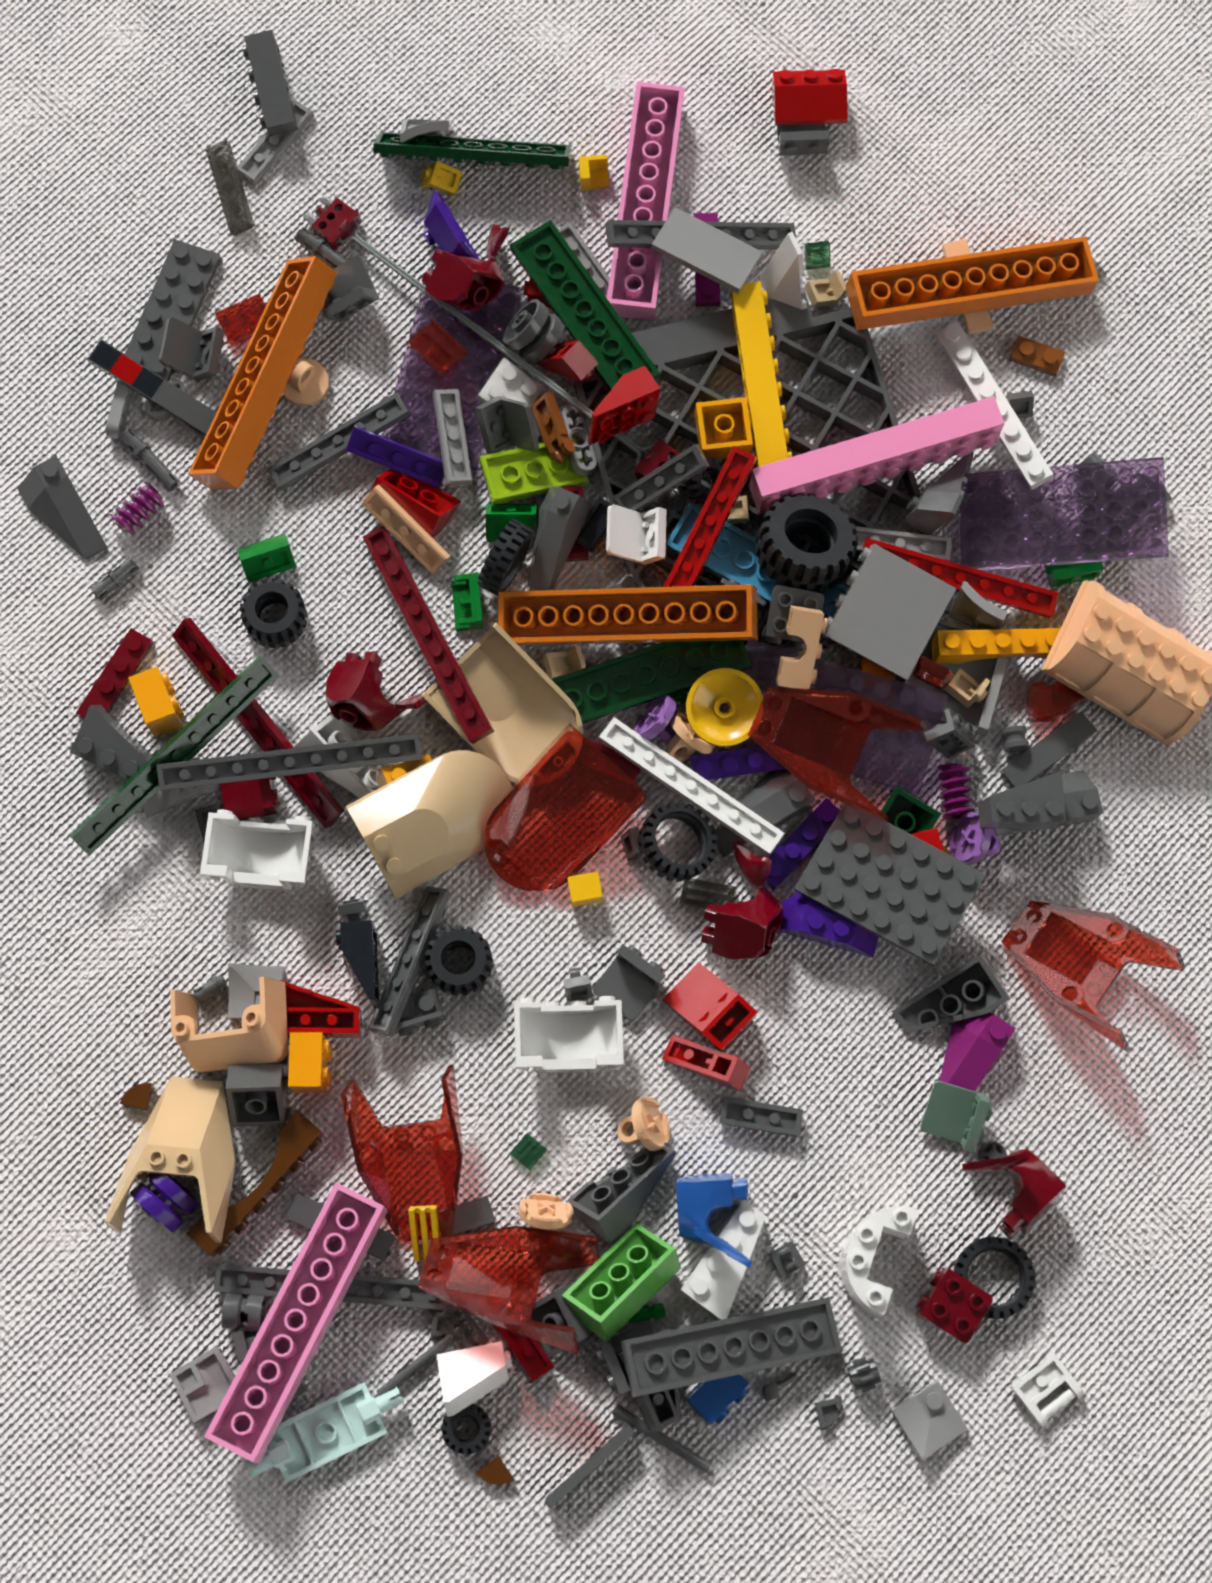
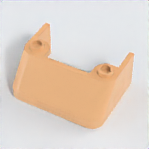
(259, 1040)

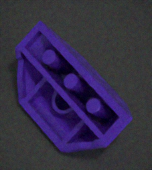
(444, 231)
(816, 923)

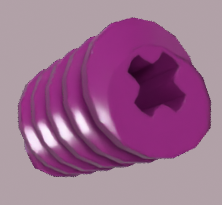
(137, 509)
(954, 790)

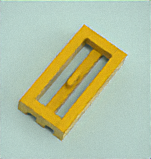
(422, 1210)

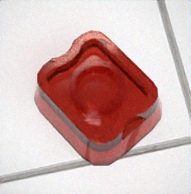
(933, 673)

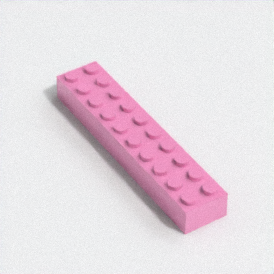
(646, 195)
(879, 454)
(296, 1323)

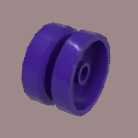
(161, 1202)

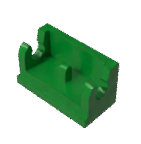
(467, 602)

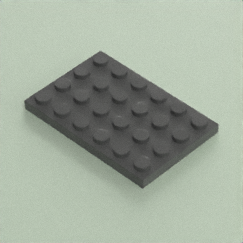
(890, 883)

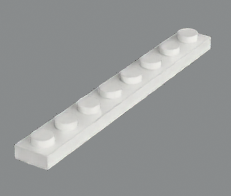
(982, 386)
(691, 786)

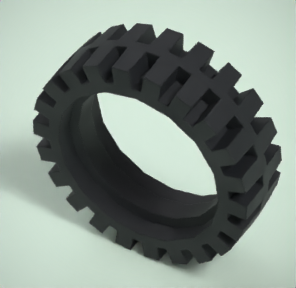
(506, 557)
(699, 826)
(1019, 1256)

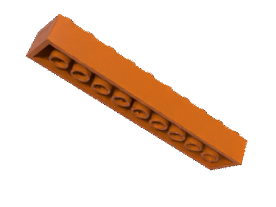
(971, 283)
(263, 373)
(629, 615)

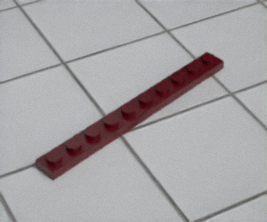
(428, 635)
(256, 721)

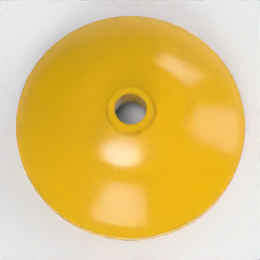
(718, 688)

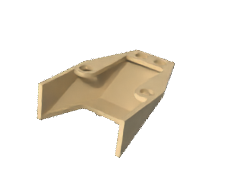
(185, 1138)

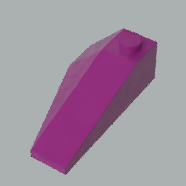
(973, 1049)

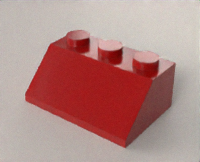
(809, 97)
(422, 501)

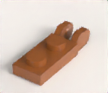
(552, 427)

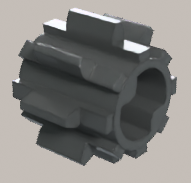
(864, 1374)

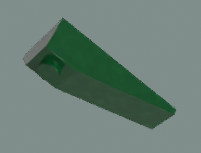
(909, 811)

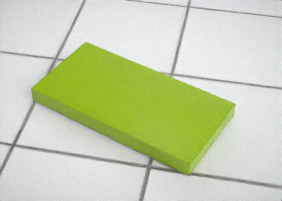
(526, 473)

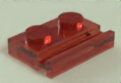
(241, 319)
(437, 348)

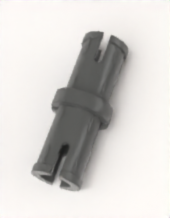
(114, 578)

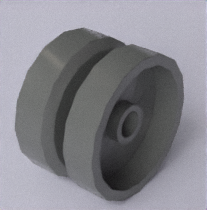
(533, 331)

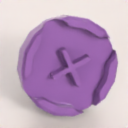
(657, 719)
(970, 842)

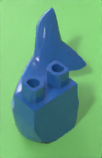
(697, 1201)

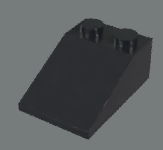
(360, 948)

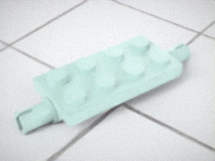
(327, 1432)

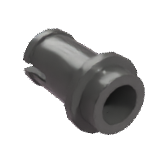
(211, 989)

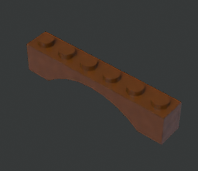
(295, 1141)

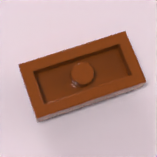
(1037, 356)

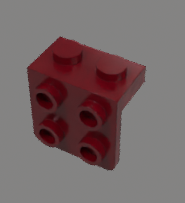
(250, 798)
(953, 1304)

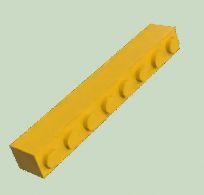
(759, 373)

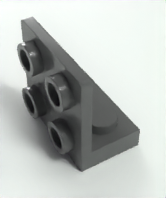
(351, 290)

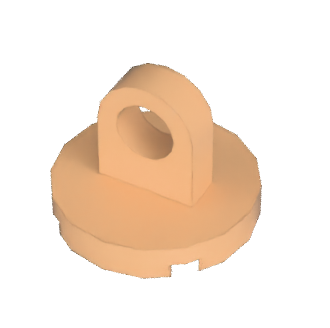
(307, 383)
(685, 738)
(649, 1125)
(545, 1211)

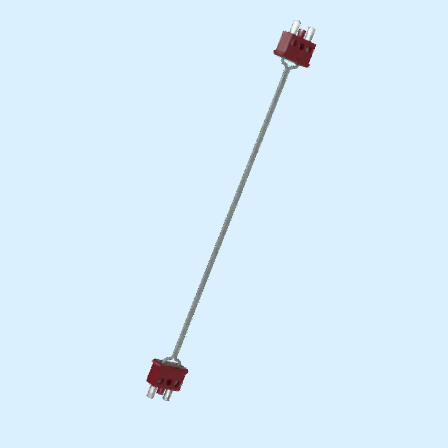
(337, 225)

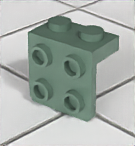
(956, 1114)

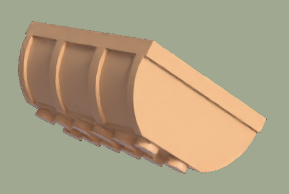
(1131, 664)

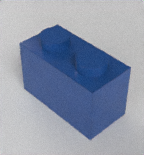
(716, 1395)

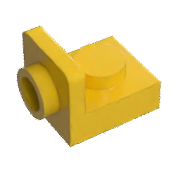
(441, 177)

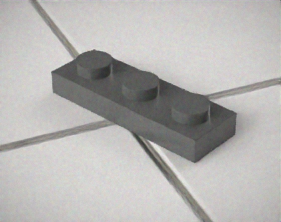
(761, 1116)

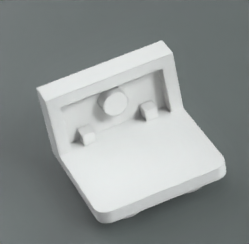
(636, 534)

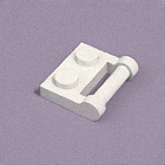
(1043, 1381)

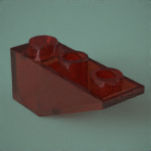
(1051, 702)

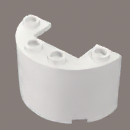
(256, 852)
(568, 1036)
(859, 1253)

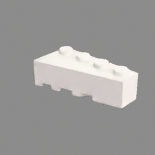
(719, 1276)

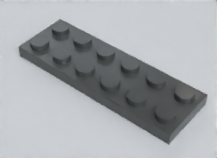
(176, 295)

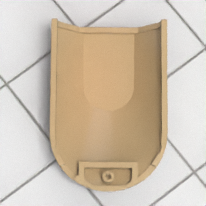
(517, 699)
(430, 817)

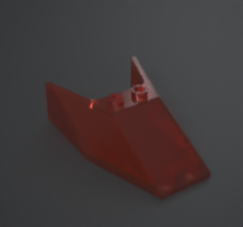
(822, 737)
(1080, 955)
(408, 1161)
(500, 1274)

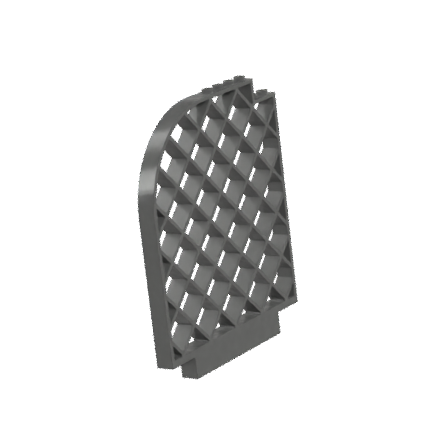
(714, 340)

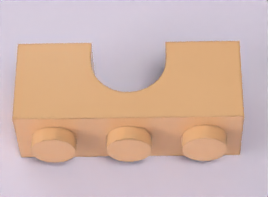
(799, 670)

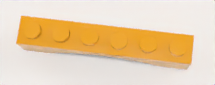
(973, 645)

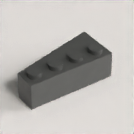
(270, 82)

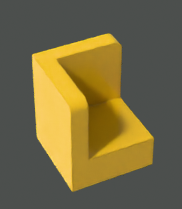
(593, 172)
(585, 889)

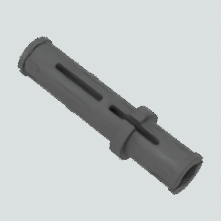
(319, 248)
(143, 452)

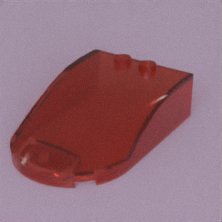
(559, 814)

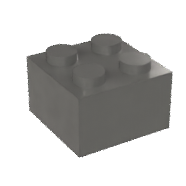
(256, 1095)

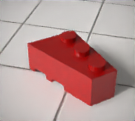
(321, 1013)

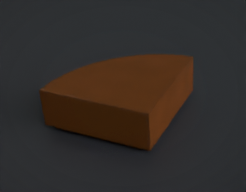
(138, 1096)
(495, 1472)

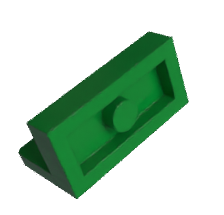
(499, 516)
(266, 558)
(1071, 573)

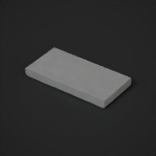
(706, 250)

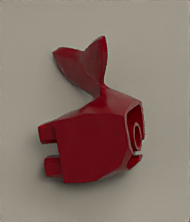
(467, 280)
(357, 697)
(747, 927)
(1034, 1185)

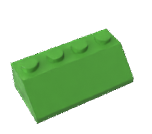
(622, 1281)

